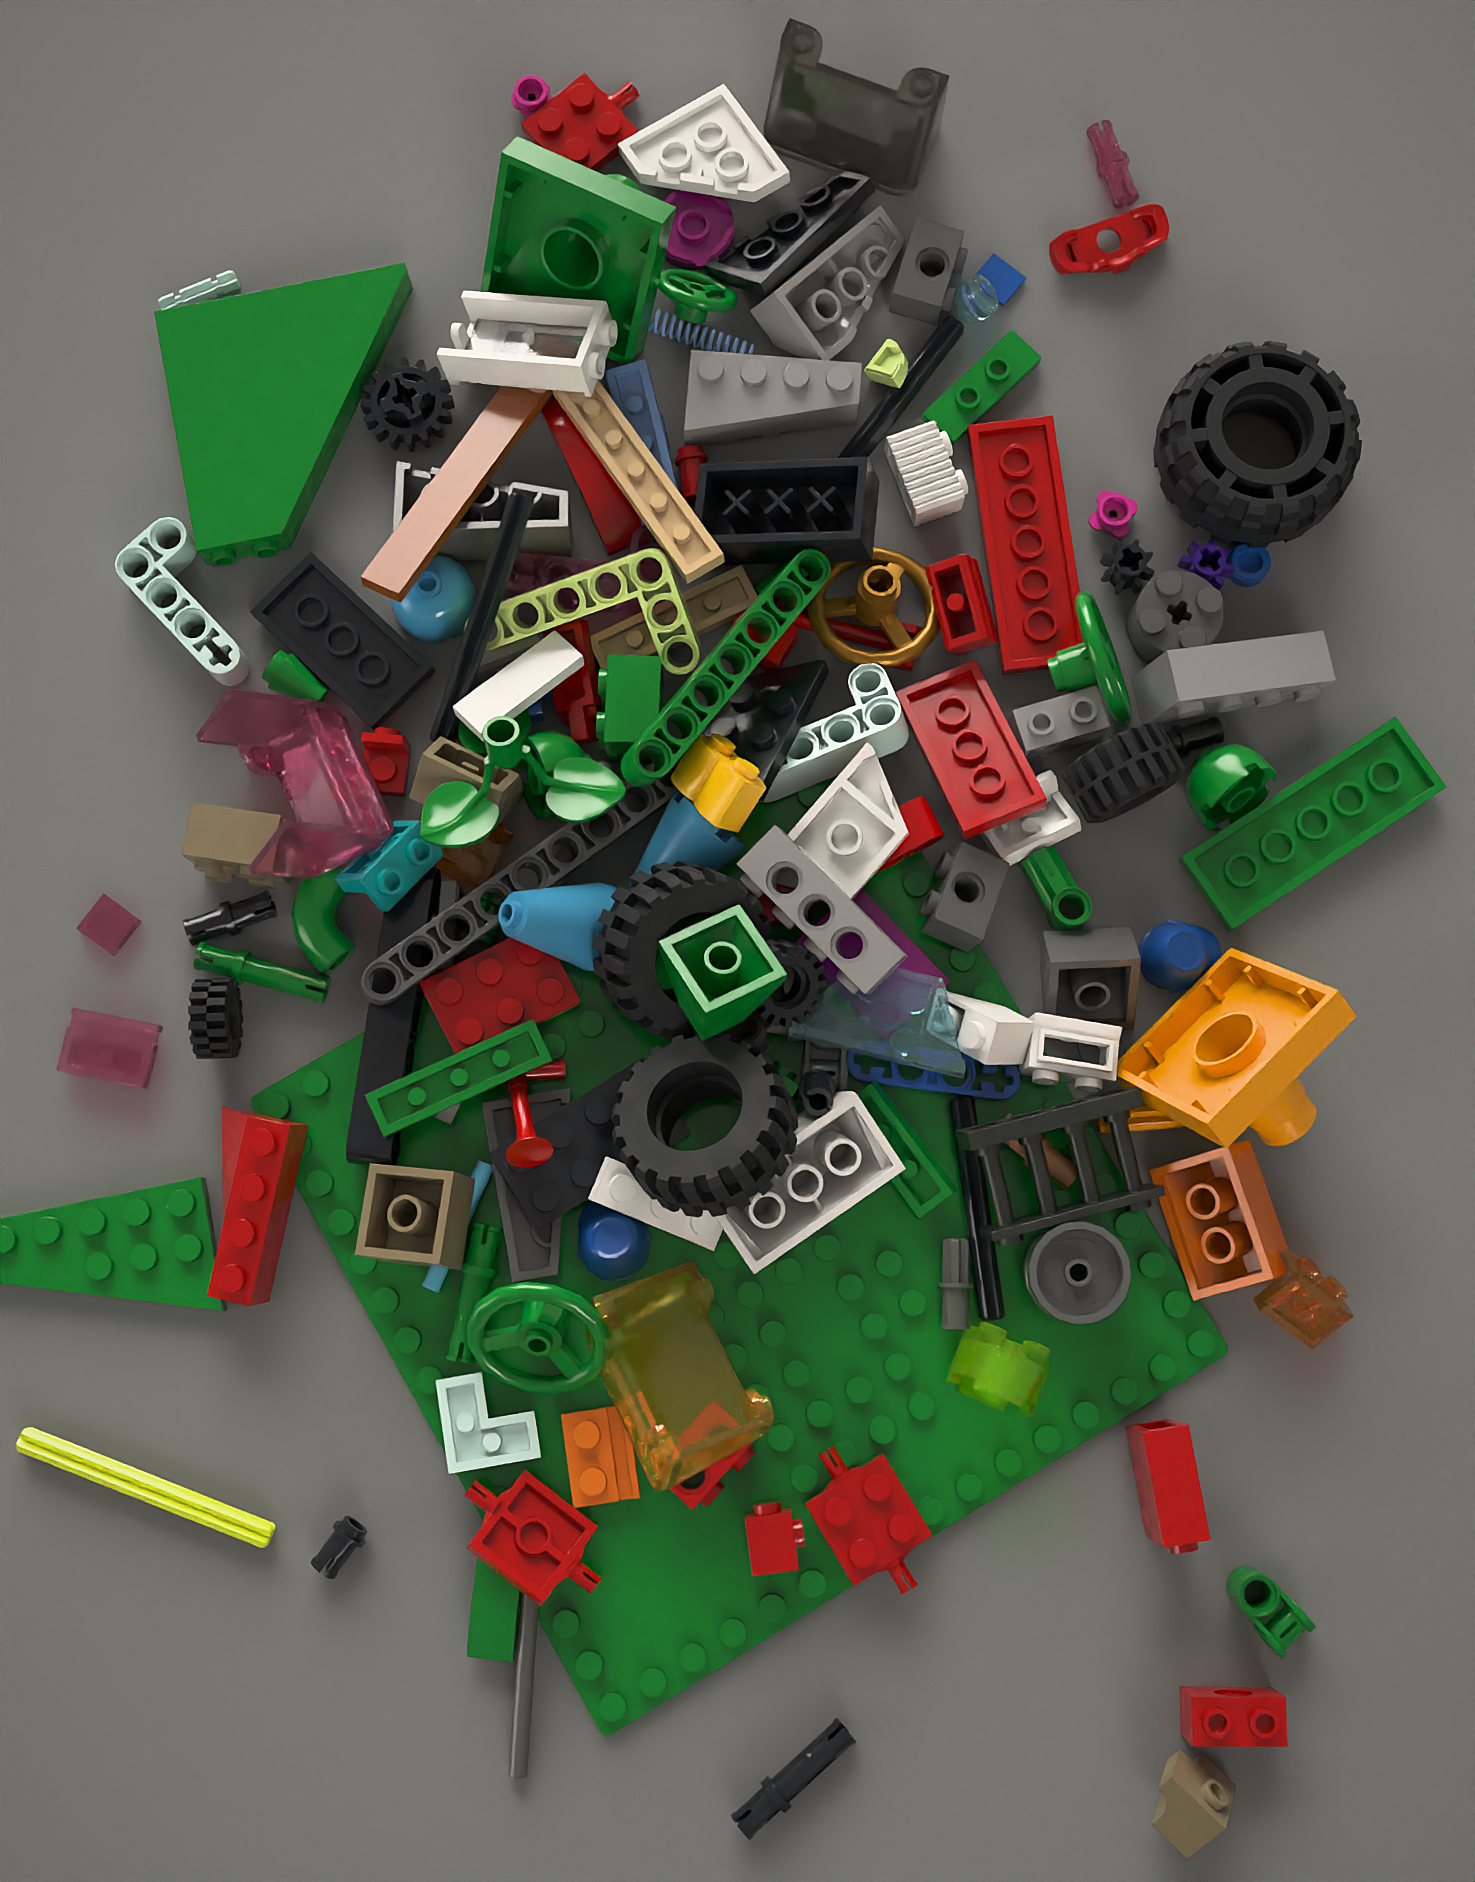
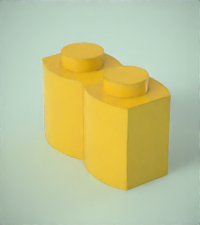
(718, 782)

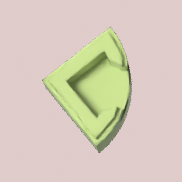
(888, 365)

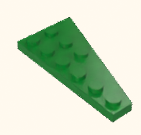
(123, 1245)

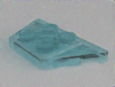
(897, 1022)

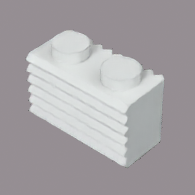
(925, 472)

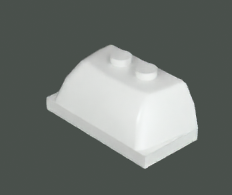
(832, 1169)

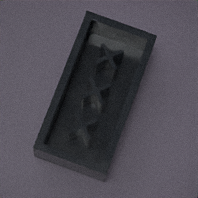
(785, 506)

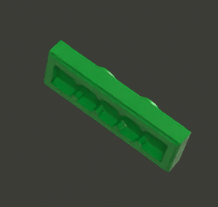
(983, 386)

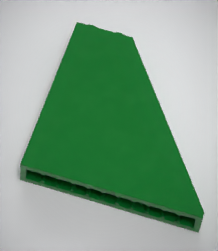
(265, 399)

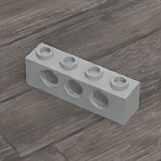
(778, 853)

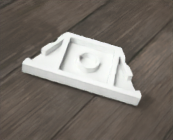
(851, 826)

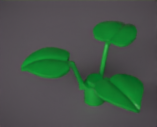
(461, 816)

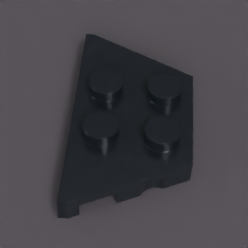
(768, 714)

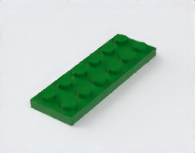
(1311, 824)

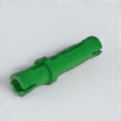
(261, 972)
(475, 1283)

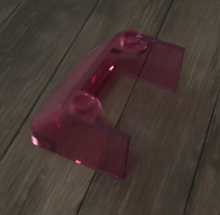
(320, 772)

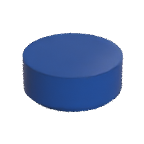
(1249, 564)

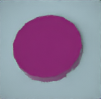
(699, 229)

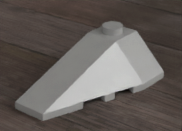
(823, 302)

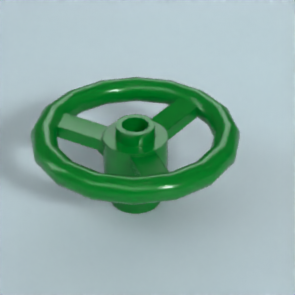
(1092, 662)
(538, 1333)

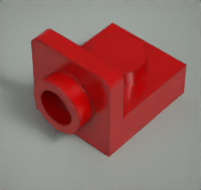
(388, 760)

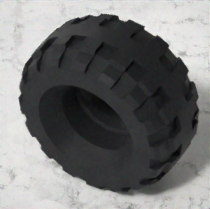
(1228, 494)

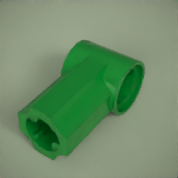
(1054, 887)

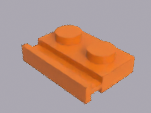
(599, 1457)

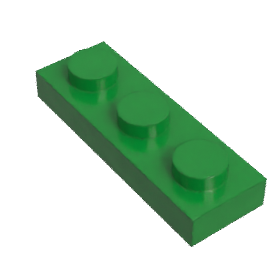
(924, 1180)

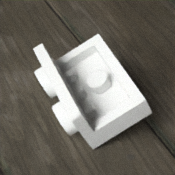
(1037, 829)

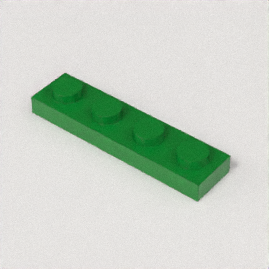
(458, 1078)

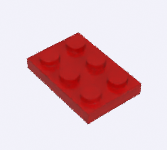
(498, 993)

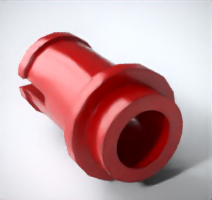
(688, 461)

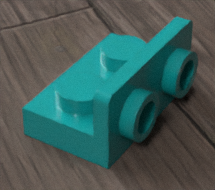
(391, 868)

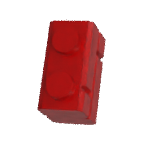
(961, 604)

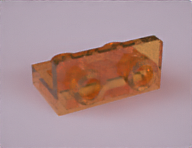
(1305, 1301)

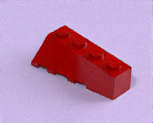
(258, 1186)

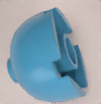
(437, 602)

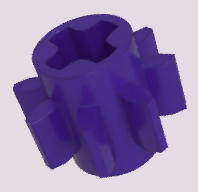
(1204, 555)

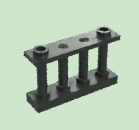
(1072, 1120)

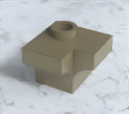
(1193, 1802)

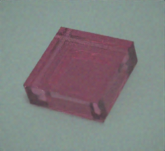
(109, 924)

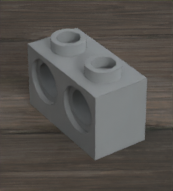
(1059, 723)

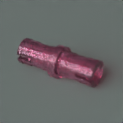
(1112, 164)

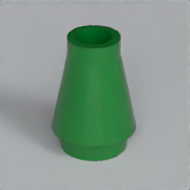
(293, 679)

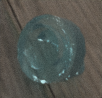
(977, 297)

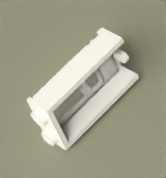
(530, 342)

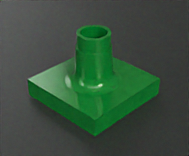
(577, 237)

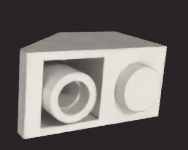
(990, 1030)

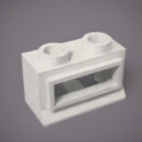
(1085, 1076)

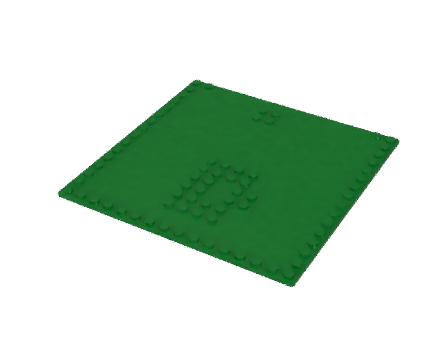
(829, 1331)

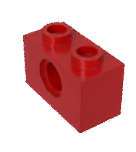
(1233, 1716)

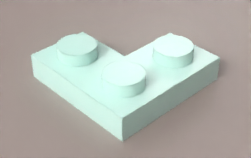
(473, 1438)

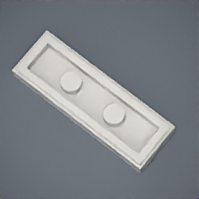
(520, 683)

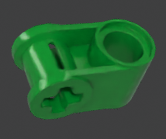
(1272, 1614)

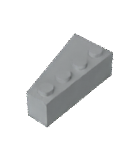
(766, 395)
(1232, 676)

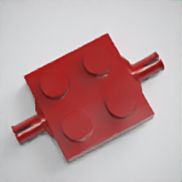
(583, 123)
(867, 1519)
(532, 1537)

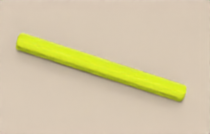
(145, 1487)

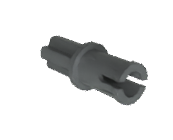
(955, 1283)

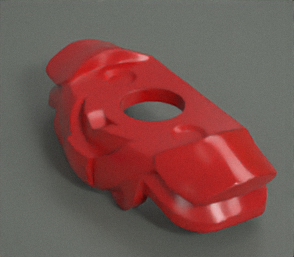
(1138, 233)

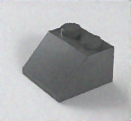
(1091, 975)

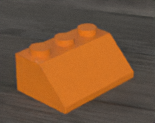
(1221, 1220)

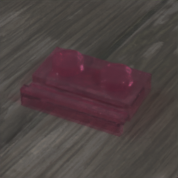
(109, 1048)

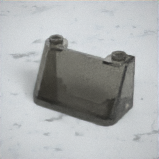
(849, 121)

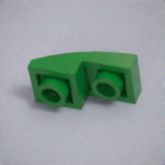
(493, 1616)

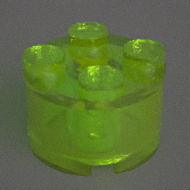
(999, 1369)

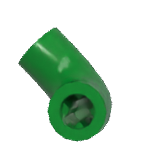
(316, 922)

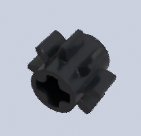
(1130, 556)

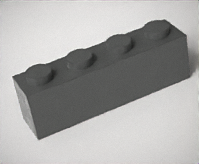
(546, 531)

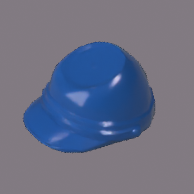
(1177, 955)
(612, 1243)

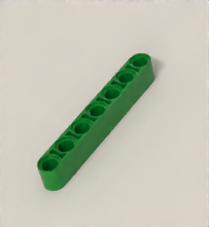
(711, 677)

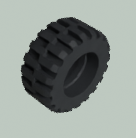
(641, 919)
(735, 1165)

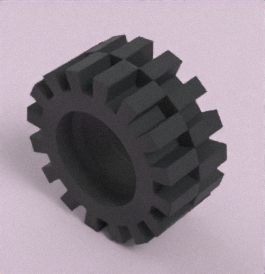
(803, 989)
(215, 1018)

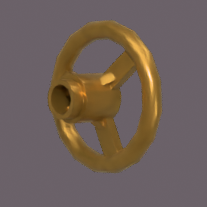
(875, 605)

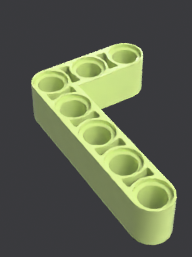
(593, 599)

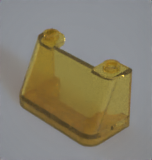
(674, 1377)

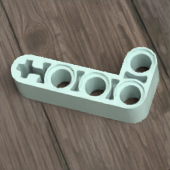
(185, 612)
(856, 724)

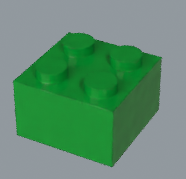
(632, 699)

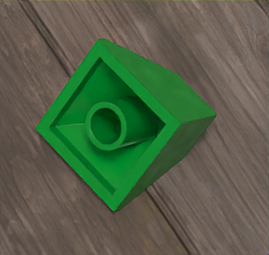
(720, 970)

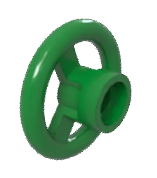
(693, 294)

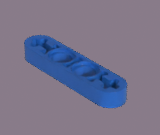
(934, 1082)

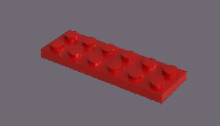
(1025, 540)

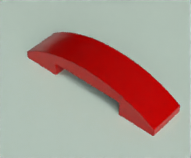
(607, 504)

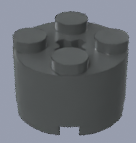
(1179, 596)

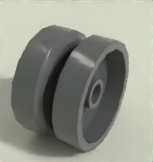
(1104, 1273)

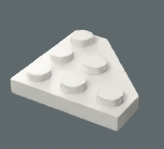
(707, 151)

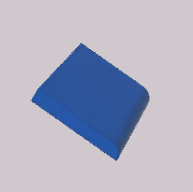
(1002, 277)

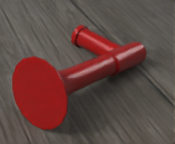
(529, 1148)

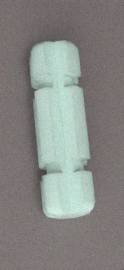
(206, 290)

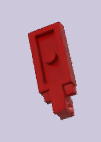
(578, 694)

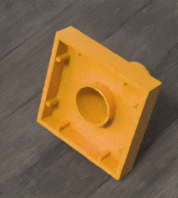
(1236, 1051)

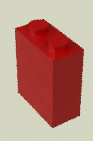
(1168, 1484)

